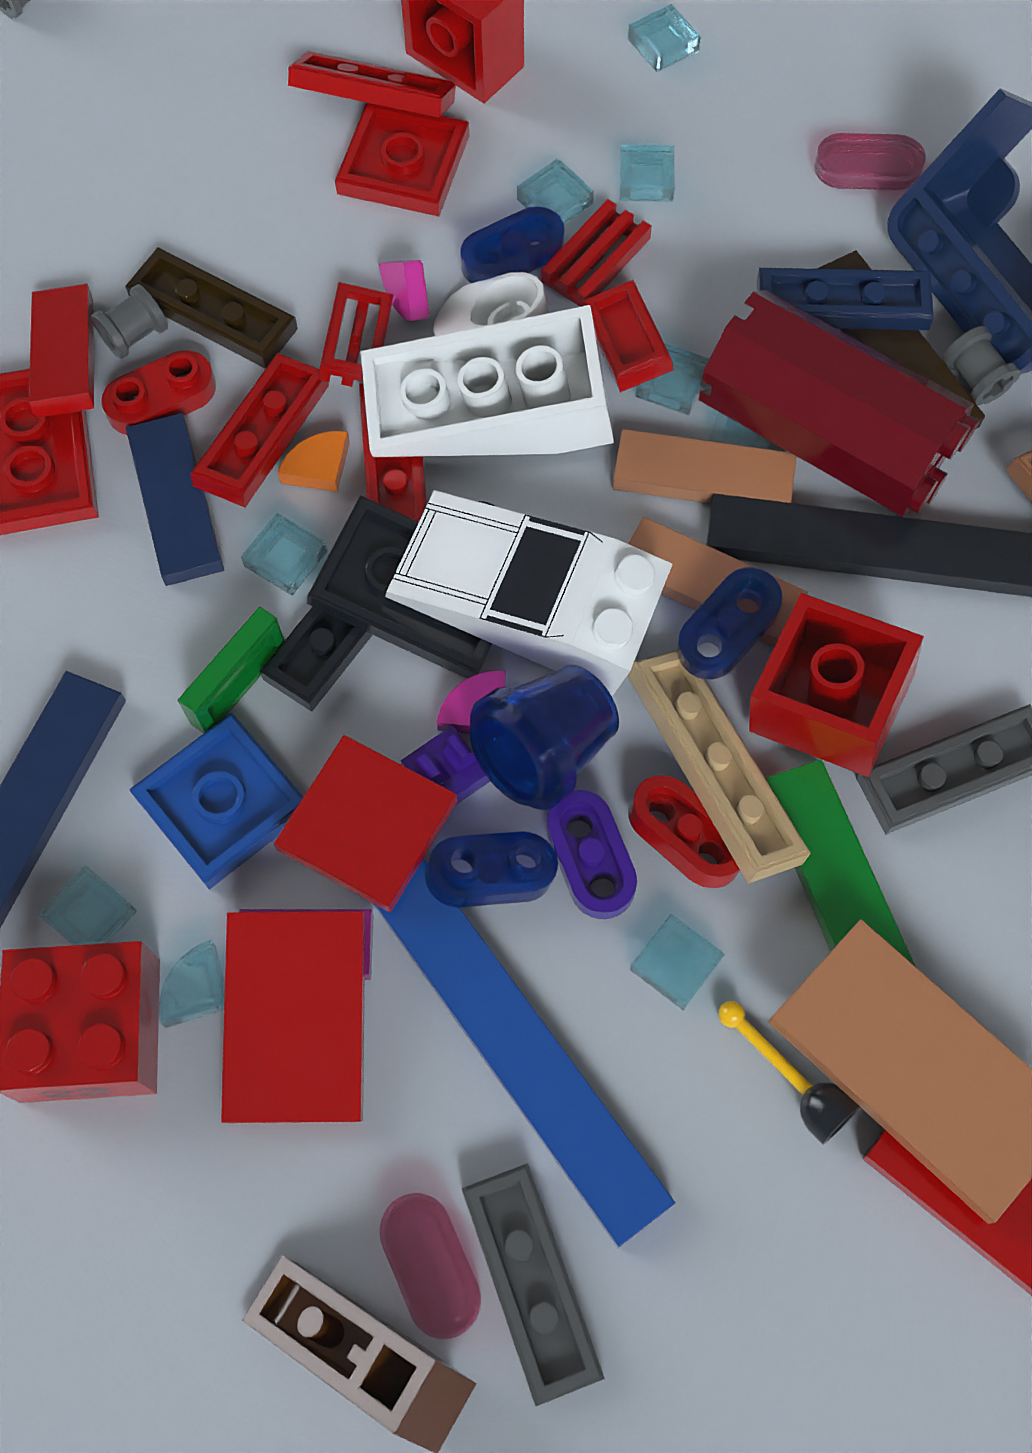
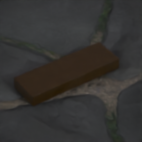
(215, 308)

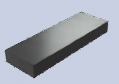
(951, 770)
(532, 1285)

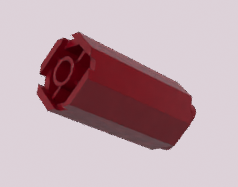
(837, 403)

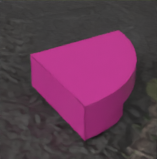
(408, 285)
(460, 700)

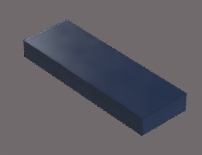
(855, 296)
(174, 508)

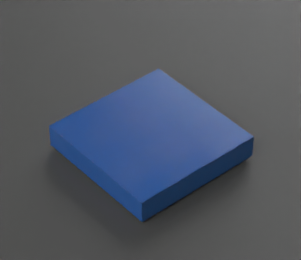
(219, 800)

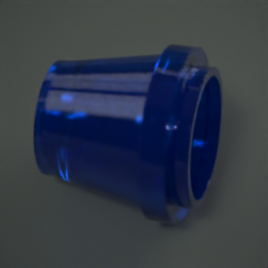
(542, 734)

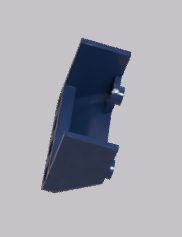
(953, 229)

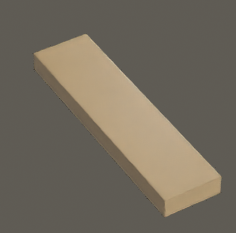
(718, 768)

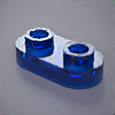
(509, 247)
(726, 625)
(495, 870)

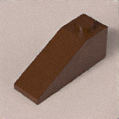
(360, 1355)

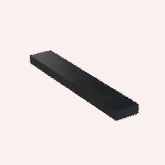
(871, 544)

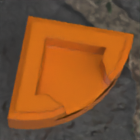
(316, 461)

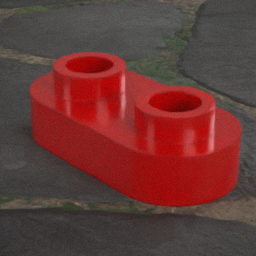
(159, 390)
(685, 832)

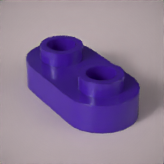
(593, 856)

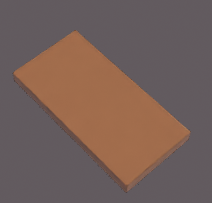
(917, 1068)

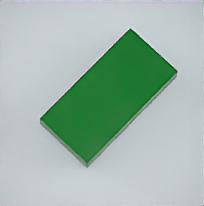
(232, 671)

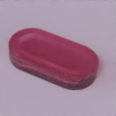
(869, 161)
(430, 1266)

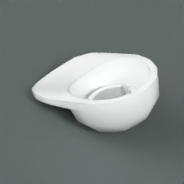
(492, 302)

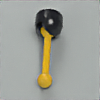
(822, 1105)

